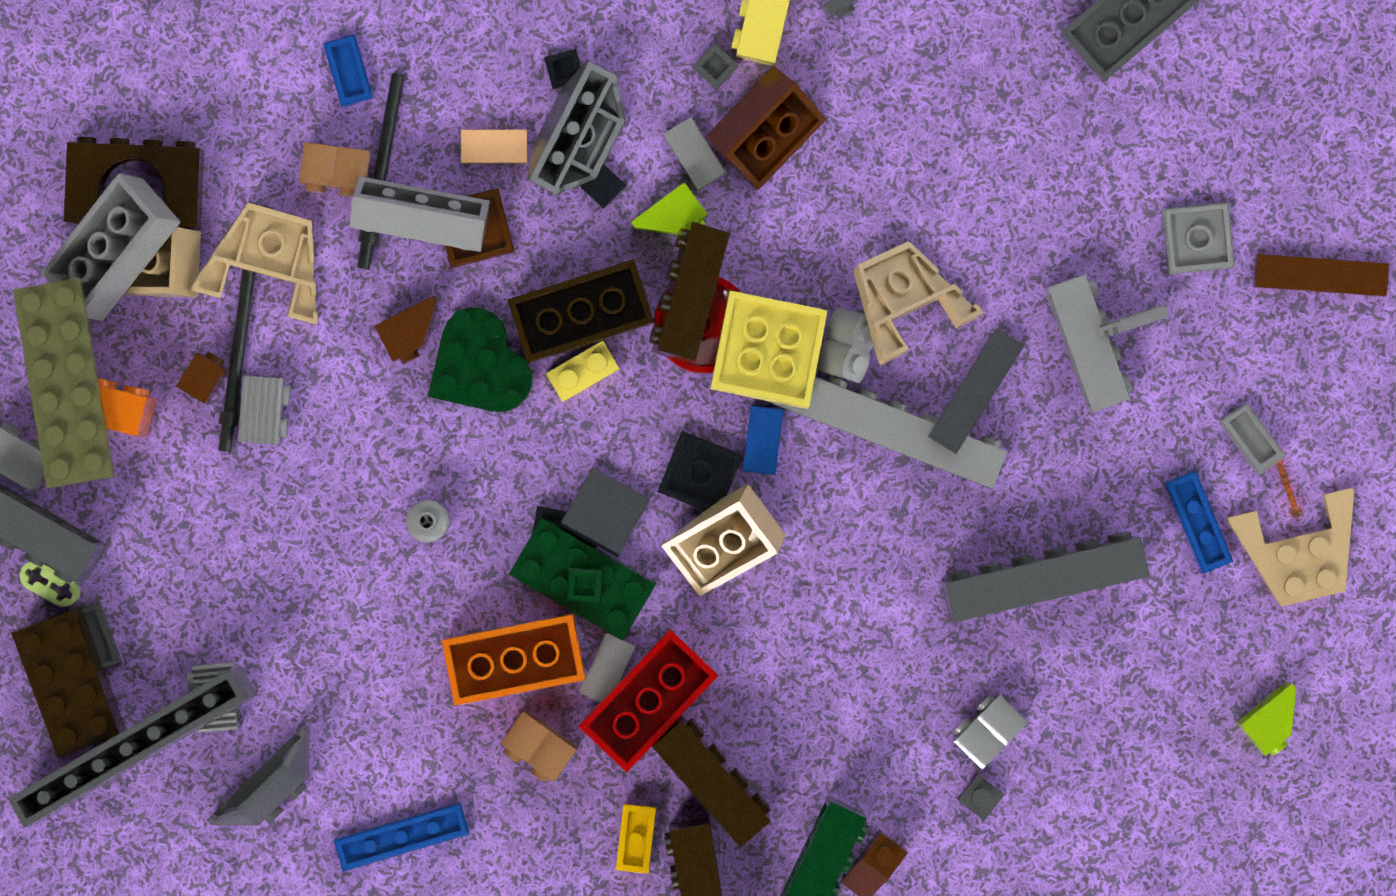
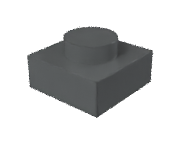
(839, 8)
(715, 66)
(980, 797)

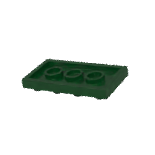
(545, 569)

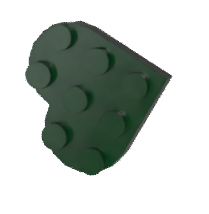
(477, 366)

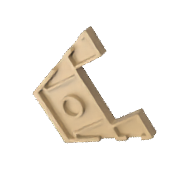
(268, 245)
(898, 285)
(1304, 564)

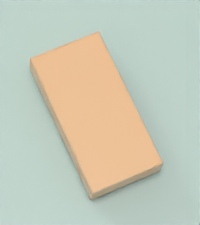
(494, 147)

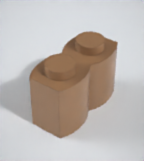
(333, 168)
(538, 746)

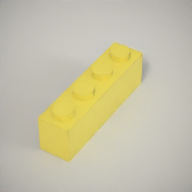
(761, 30)

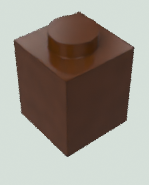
(203, 377)

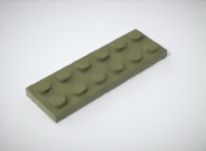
(63, 383)

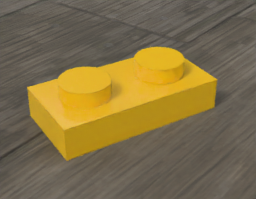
(635, 838)

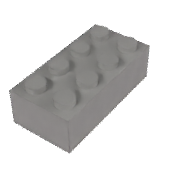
(113, 243)

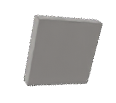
(1198, 238)

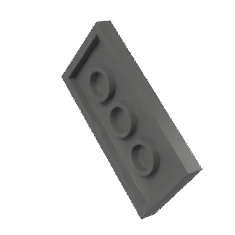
(1119, 29)

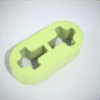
(46, 590)

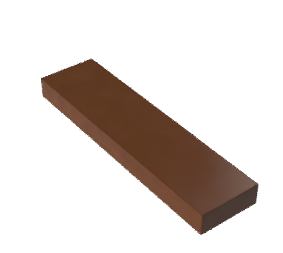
(1321, 275)

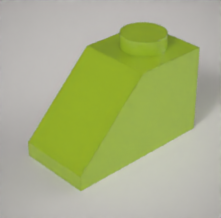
(672, 213)
(1271, 720)

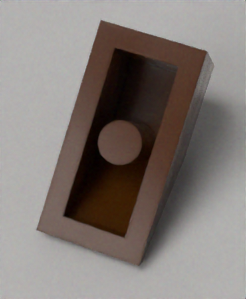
(408, 331)
(874, 865)

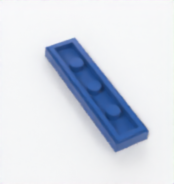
(401, 836)

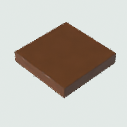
(497, 235)

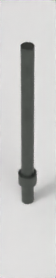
(369, 239)
(229, 417)

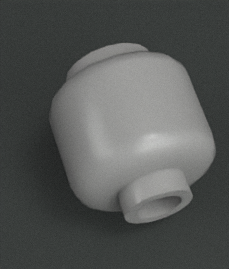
(440, 521)

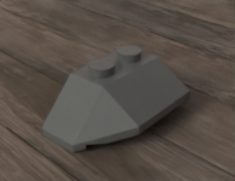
(577, 131)
(270, 786)

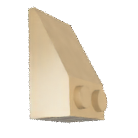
(171, 268)
(725, 540)

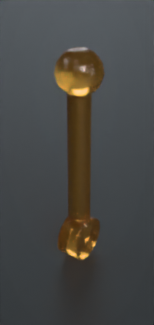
(1295, 510)

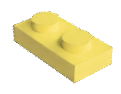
(582, 371)

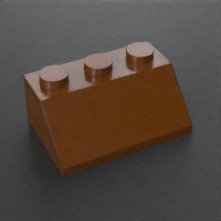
(766, 127)

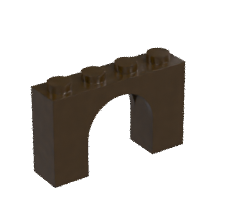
(92, 162)

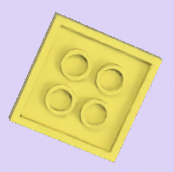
(769, 349)

